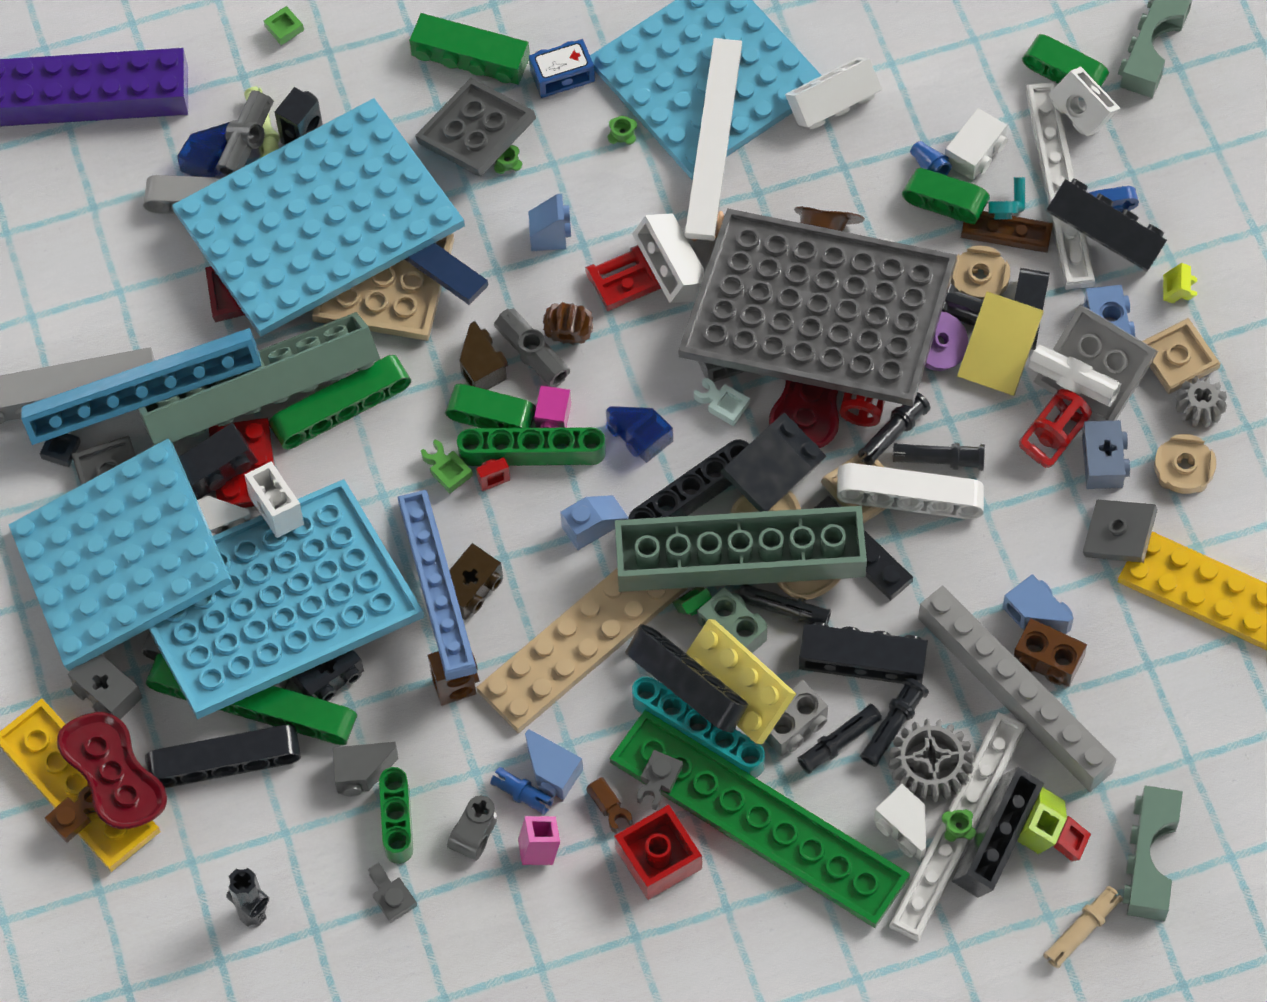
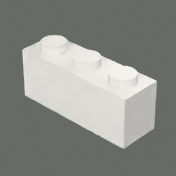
(834, 93)
(670, 257)

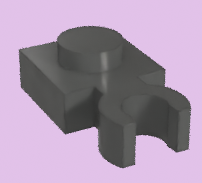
(659, 775)

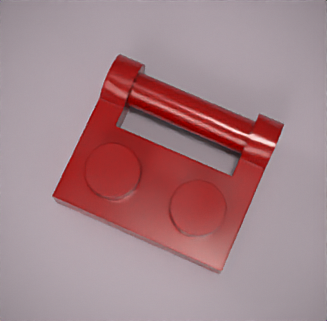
(624, 285)

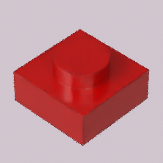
(493, 473)
(1072, 840)

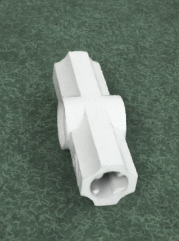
(1074, 375)

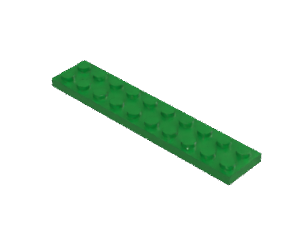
(766, 821)

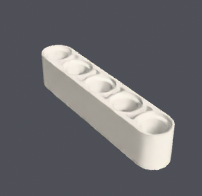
(910, 491)

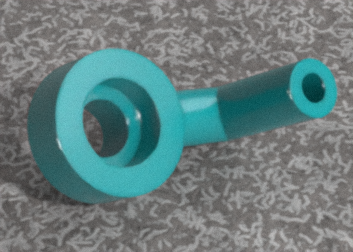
(1004, 209)

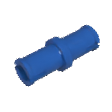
(522, 790)

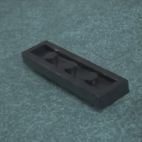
(881, 567)

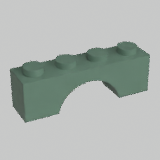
(1145, 66)
(1149, 889)

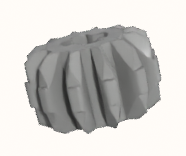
(1201, 401)

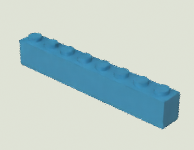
(140, 386)

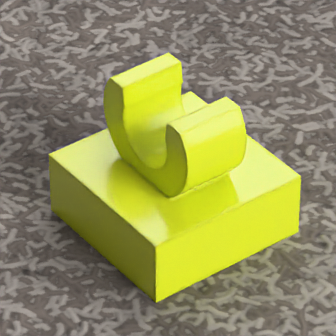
(1178, 284)

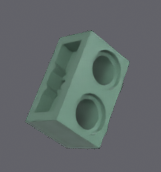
(738, 620)

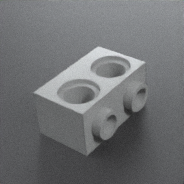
(799, 723)

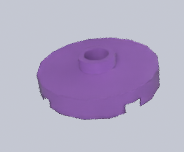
(955, 344)

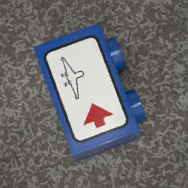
(561, 68)

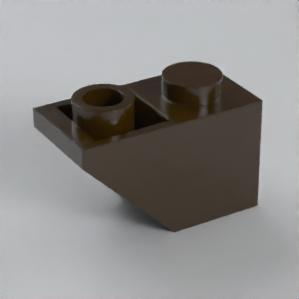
(479, 361)

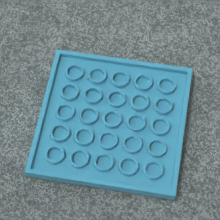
(665, 66)
(119, 554)

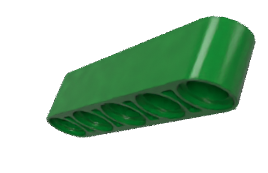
(339, 402)
(545, 438)

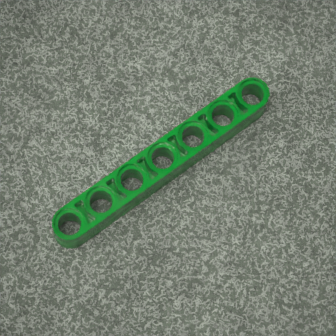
(273, 707)

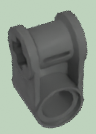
(472, 833)

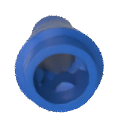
(930, 158)

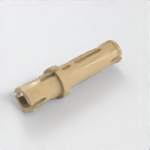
(1092, 916)

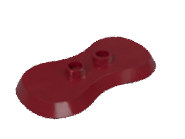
(811, 409)
(103, 753)

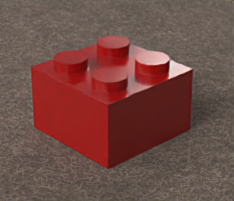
(658, 852)

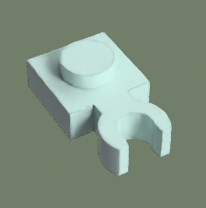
(724, 403)

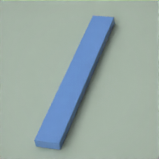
(437, 585)

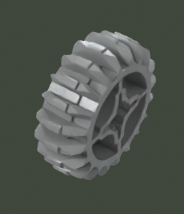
(955, 755)

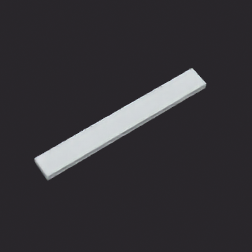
(713, 139)
(1055, 168)
(944, 855)

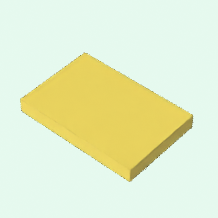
(1000, 343)

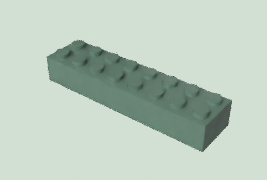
(285, 370)
(740, 548)

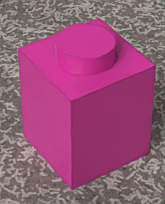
(552, 407)
(539, 840)

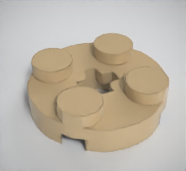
(981, 258)
(1184, 480)

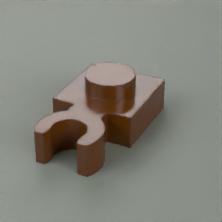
(71, 816)

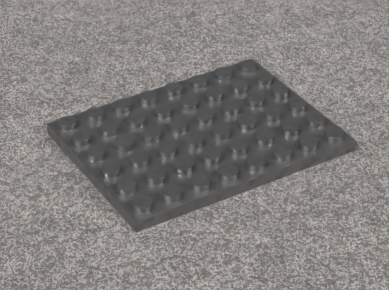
(818, 306)

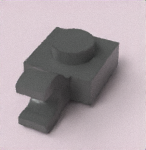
(392, 896)

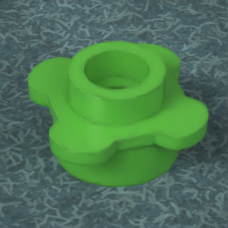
(622, 123)
(513, 164)
(963, 817)

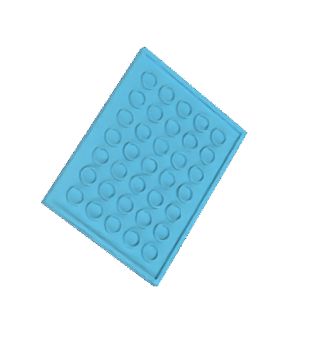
(318, 216)
(288, 604)

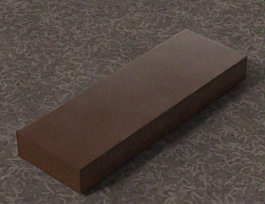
(1013, 232)

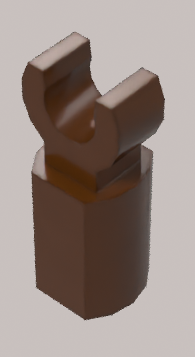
(608, 803)

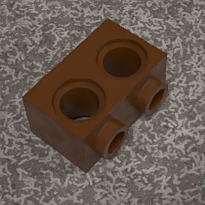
(1053, 646)
(454, 689)

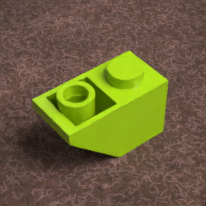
(1044, 822)

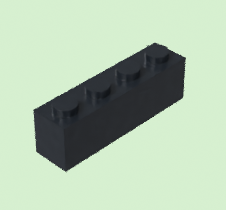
(1106, 224)
(217, 460)
(861, 653)
(998, 832)

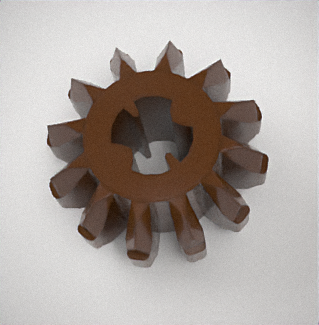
(568, 323)

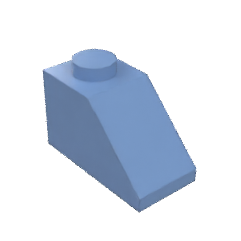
(591, 519)
(552, 765)

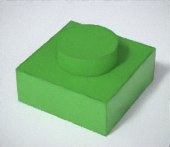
(283, 25)

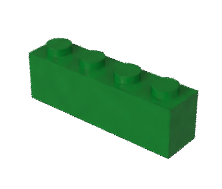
(469, 49)

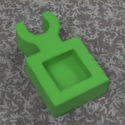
(447, 469)

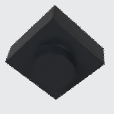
(60, 449)

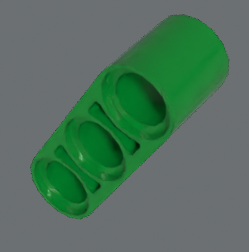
(1056, 60)
(945, 195)
(488, 408)
(394, 801)

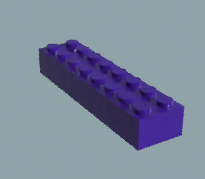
(93, 87)

